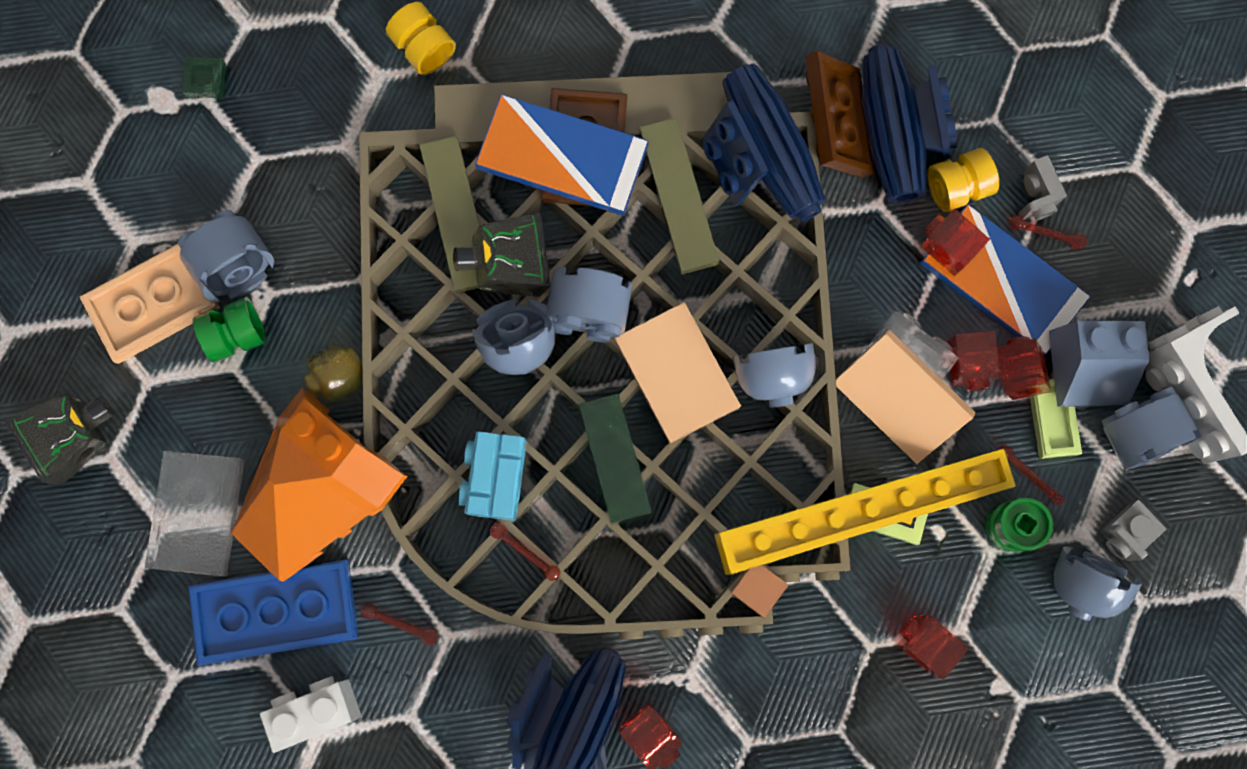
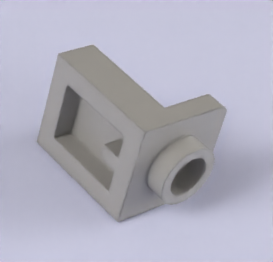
(1044, 185)
(1132, 532)

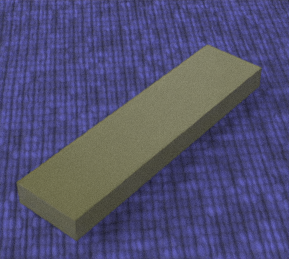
(679, 196)
(452, 203)

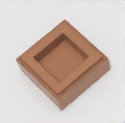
(759, 589)

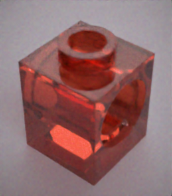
(953, 241)
(977, 360)
(1023, 368)
(931, 645)
(651, 738)

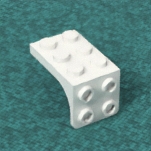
(1180, 363)

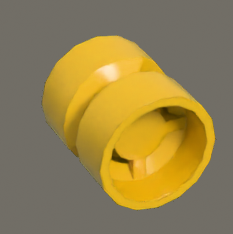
(424, 42)
(970, 177)

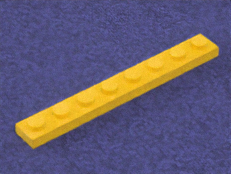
(863, 511)

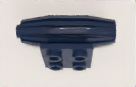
(904, 122)
(760, 141)
(567, 722)

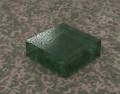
(204, 78)

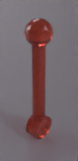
(1076, 242)
(1052, 494)
(499, 531)
(429, 636)

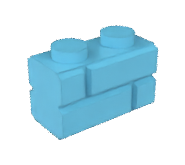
(494, 476)

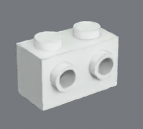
(305, 717)

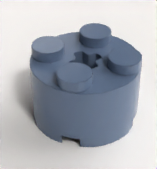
(225, 256)
(589, 303)
(1150, 428)

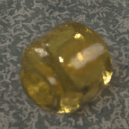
(333, 372)

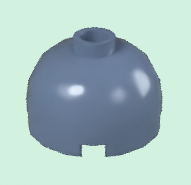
(515, 337)
(776, 374)
(1093, 585)

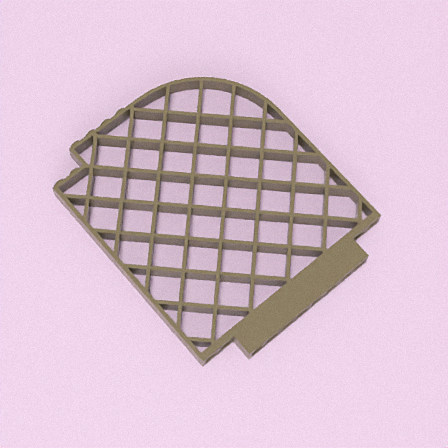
(467, 113)

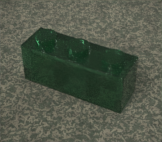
(615, 459)

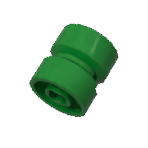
(225, 331)
(1019, 525)

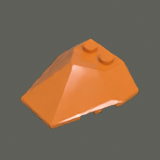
(310, 488)

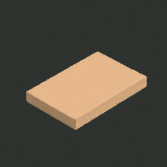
(145, 305)
(677, 373)
(904, 397)

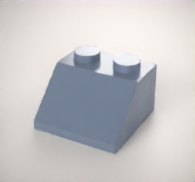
(1098, 362)

